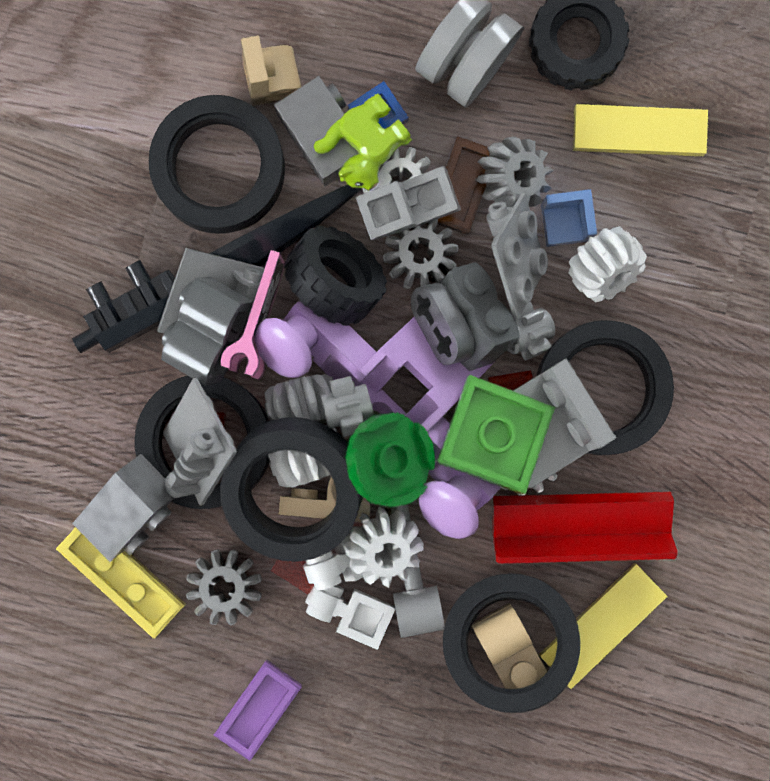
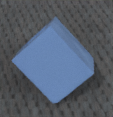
(568, 218)

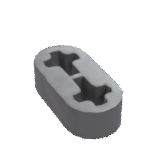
(442, 323)

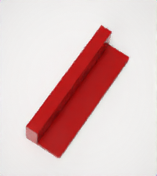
(583, 527)

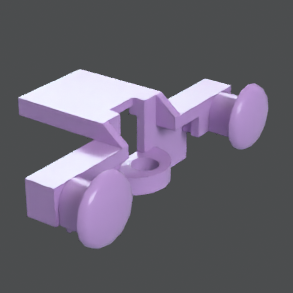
(341, 352)

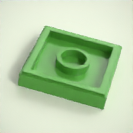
(496, 435)

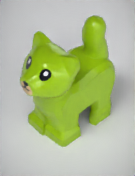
(364, 133)

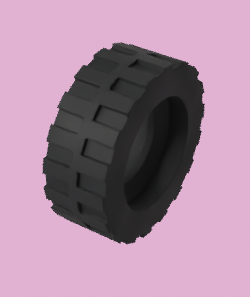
(572, 72)
(321, 290)

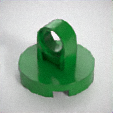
(390, 459)

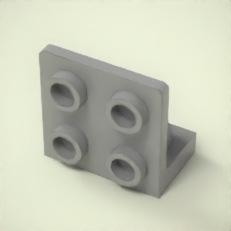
(575, 423)

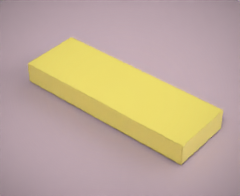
(640, 130)
(125, 583)
(611, 619)

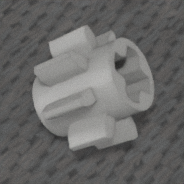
(534, 332)
(346, 405)

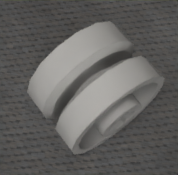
(464, 45)

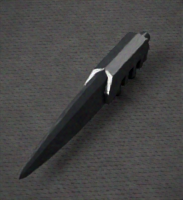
(142, 308)

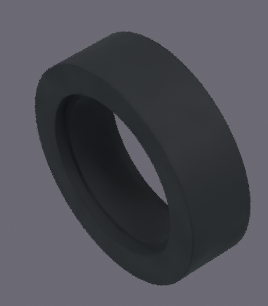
(201, 113)
(650, 359)
(165, 401)
(259, 530)
(481, 596)

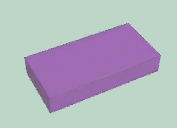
(258, 710)

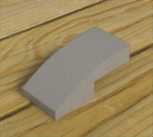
(408, 203)

